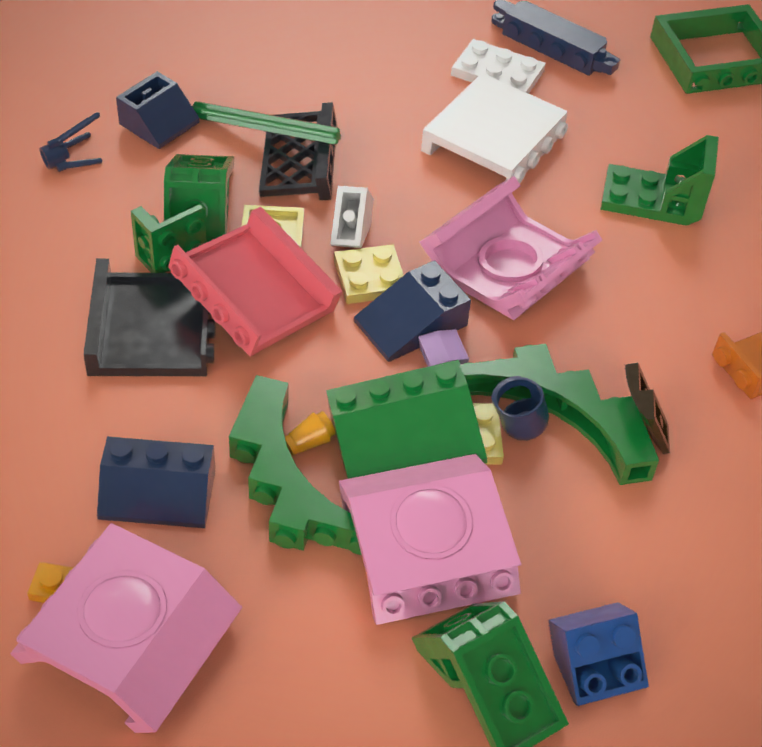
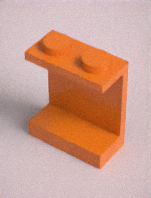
(742, 361)

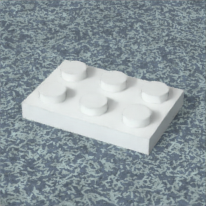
(498, 63)

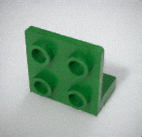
(156, 240)

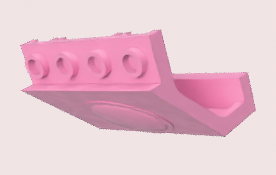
(504, 254)
(432, 537)
(131, 625)

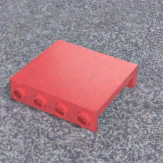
(256, 282)

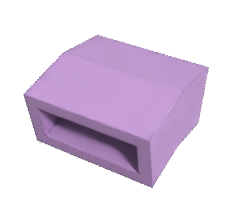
(442, 347)

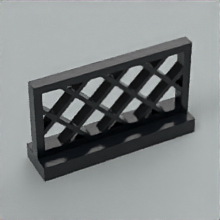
(319, 170)

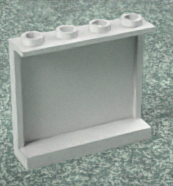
(497, 127)

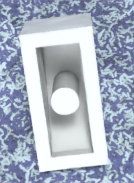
(351, 216)

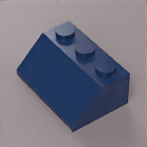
(155, 482)

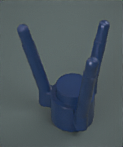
(56, 152)

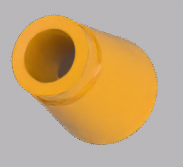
(310, 433)

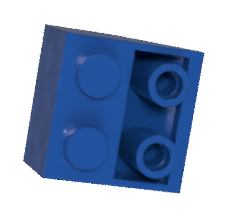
(599, 652)

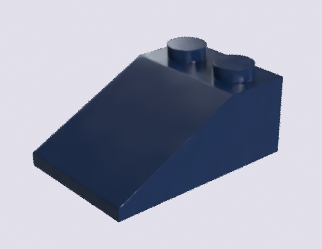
(414, 306)

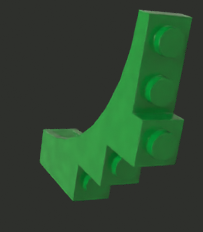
(608, 424)
(276, 480)

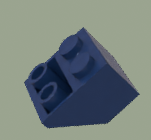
(156, 110)

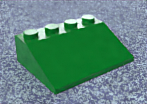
(405, 420)

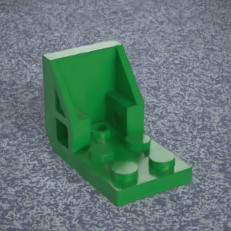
(197, 181)
(665, 195)
(498, 668)

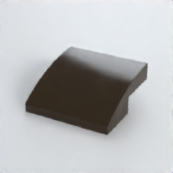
(648, 407)

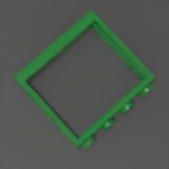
(673, 27)

